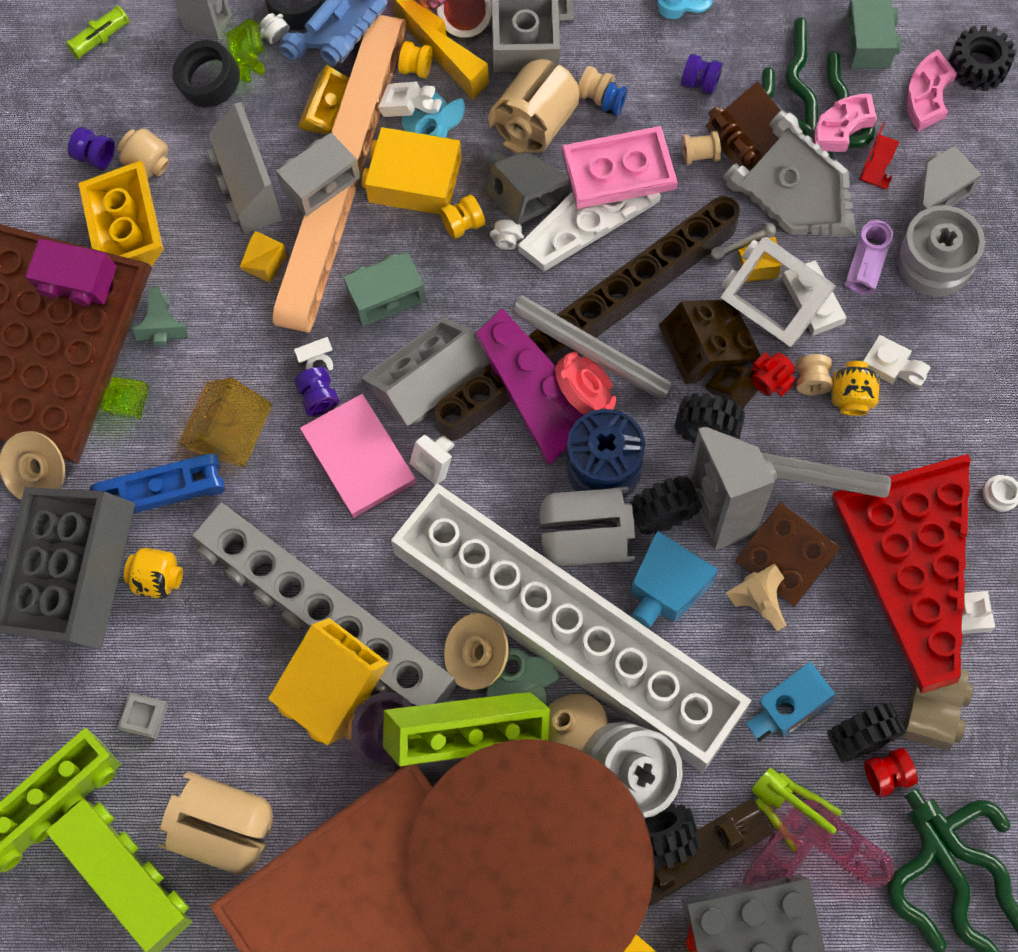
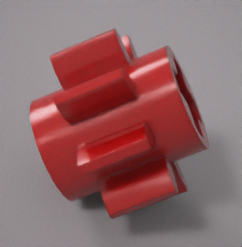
(773, 374)

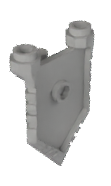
(798, 184)

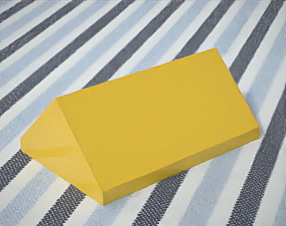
(122, 214)

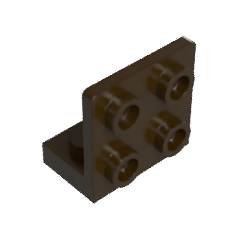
(706, 336)

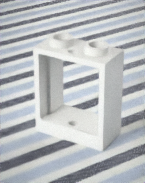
(807, 312)

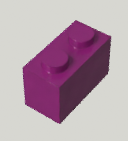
(71, 272)

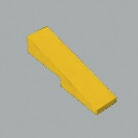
(429, 29)

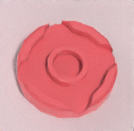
(584, 383)

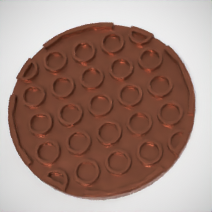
(530, 854)

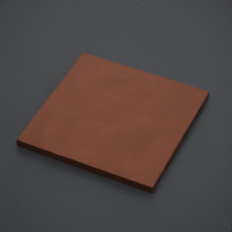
(339, 883)

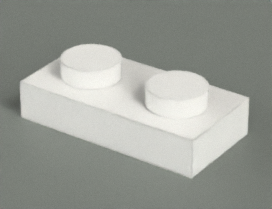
(830, 313)

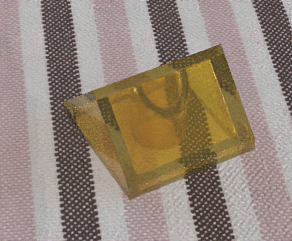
(226, 421)

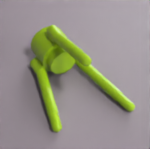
(777, 789)

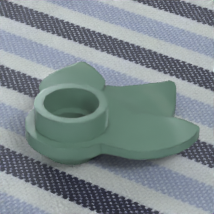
(531, 677)

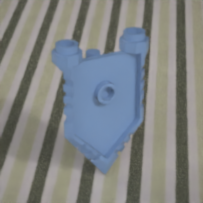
(333, 29)

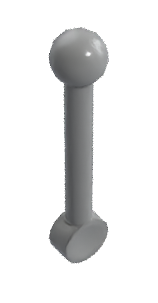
(718, 253)

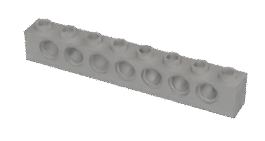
(227, 528)

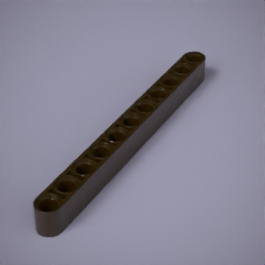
(599, 302)

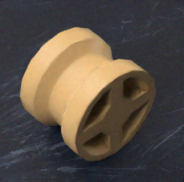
(594, 84)
(814, 374)

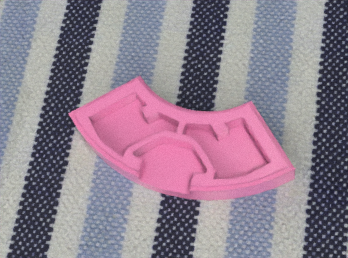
(926, 90)
(842, 121)

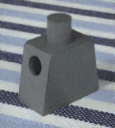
(524, 185)

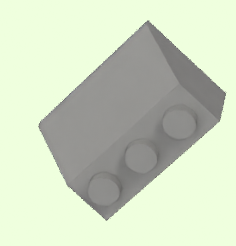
(243, 172)
(426, 370)

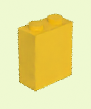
(412, 170)
(327, 680)

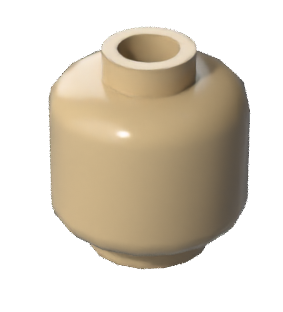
(146, 147)

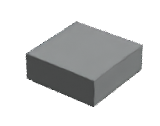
(142, 716)

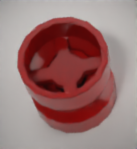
(890, 772)

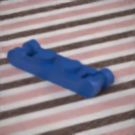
(166, 483)

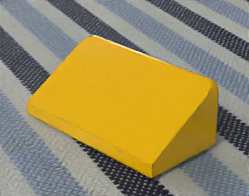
(324, 101)

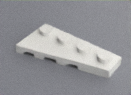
(572, 229)

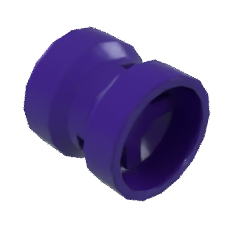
(709, 75)
(91, 148)
(316, 391)

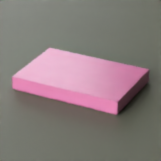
(619, 167)
(358, 455)

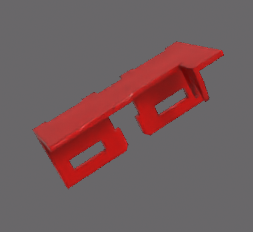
(883, 155)

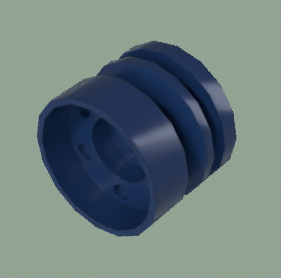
(594, 469)

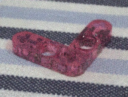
(820, 839)

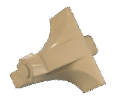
(760, 593)

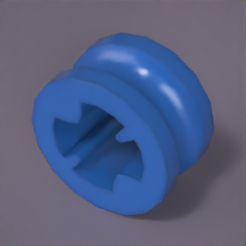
(614, 98)

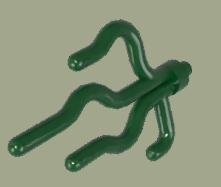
(806, 94)
(938, 839)

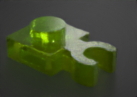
(244, 46)
(125, 398)

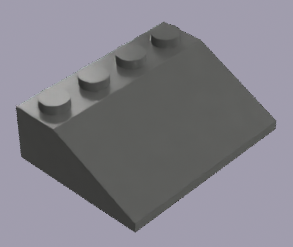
(64, 565)

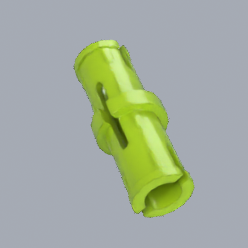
(80, 45)

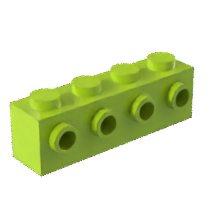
(462, 727)
(51, 793)
(119, 876)

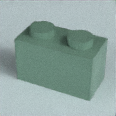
(872, 33)
(385, 288)

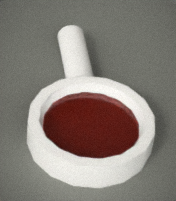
(465, 17)

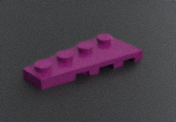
(529, 383)

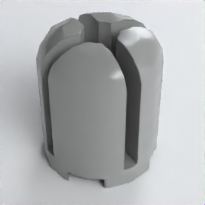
(585, 509)

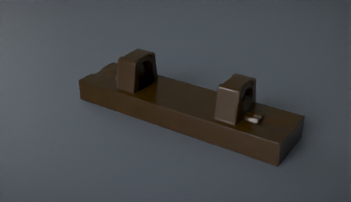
(742, 828)

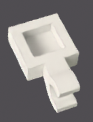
(403, 98)
(892, 362)

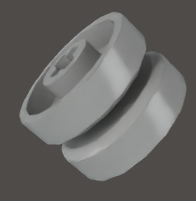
(940, 250)
(642, 761)

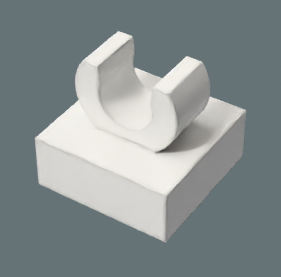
(315, 351)
(432, 458)
(977, 613)

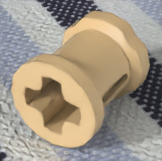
(701, 147)

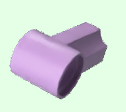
(869, 258)

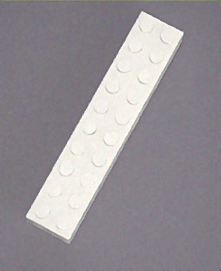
(570, 626)

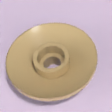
(20, 460)
(465, 647)
(584, 718)

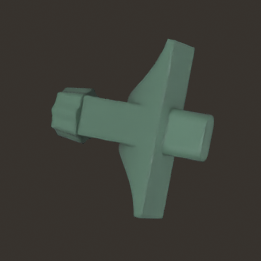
(158, 322)

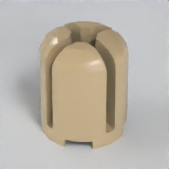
(535, 106)
(217, 824)

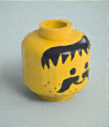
(855, 388)
(152, 573)

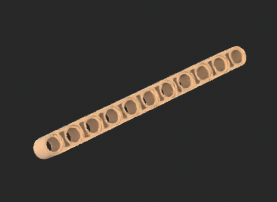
(354, 128)

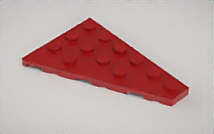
(917, 562)

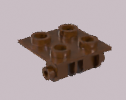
(745, 126)
(794, 547)

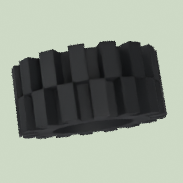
(986, 43)
(708, 412)
(665, 505)
(866, 732)
(673, 835)

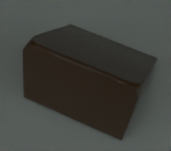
(732, 383)

